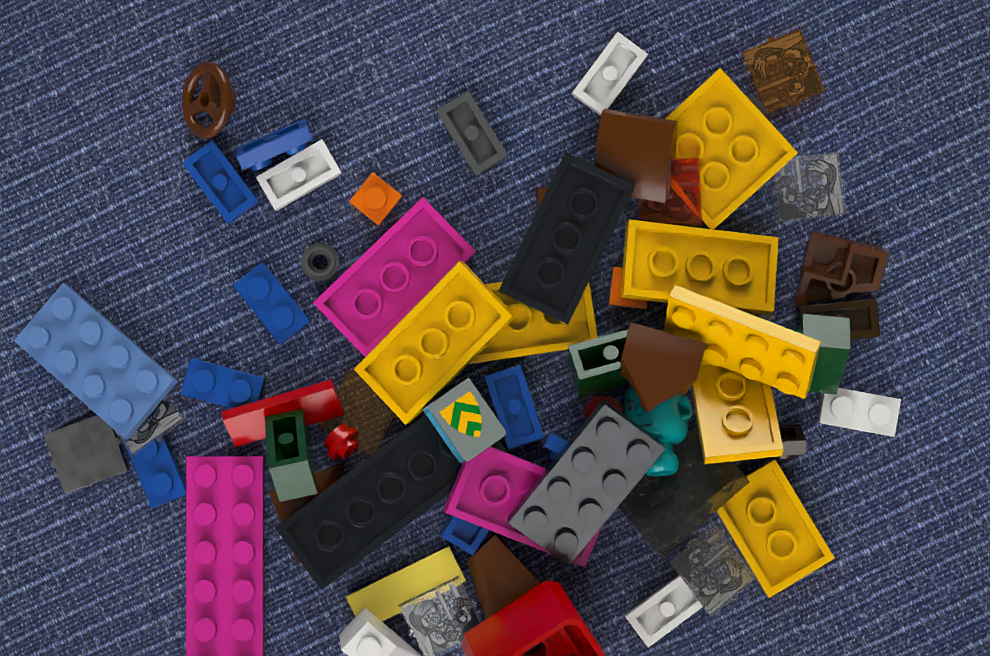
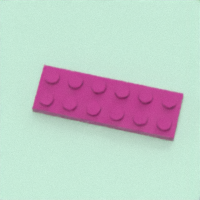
(225, 555)

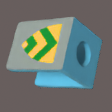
(465, 421)

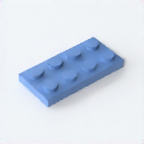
(95, 361)

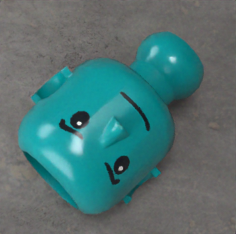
(665, 423)

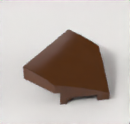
(659, 364)

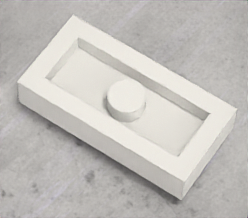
(609, 74)
(298, 175)
(860, 411)
(663, 611)

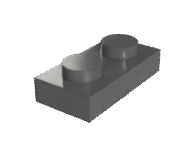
(472, 133)

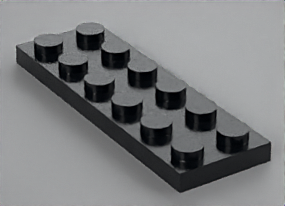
(372, 502)

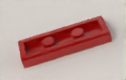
(317, 401)

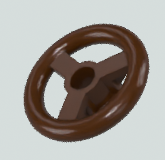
(215, 98)

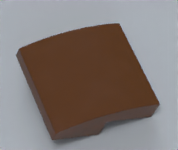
(638, 152)

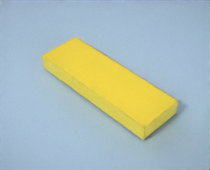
(387, 593)

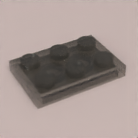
(677, 504)

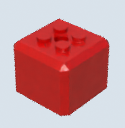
(536, 617)

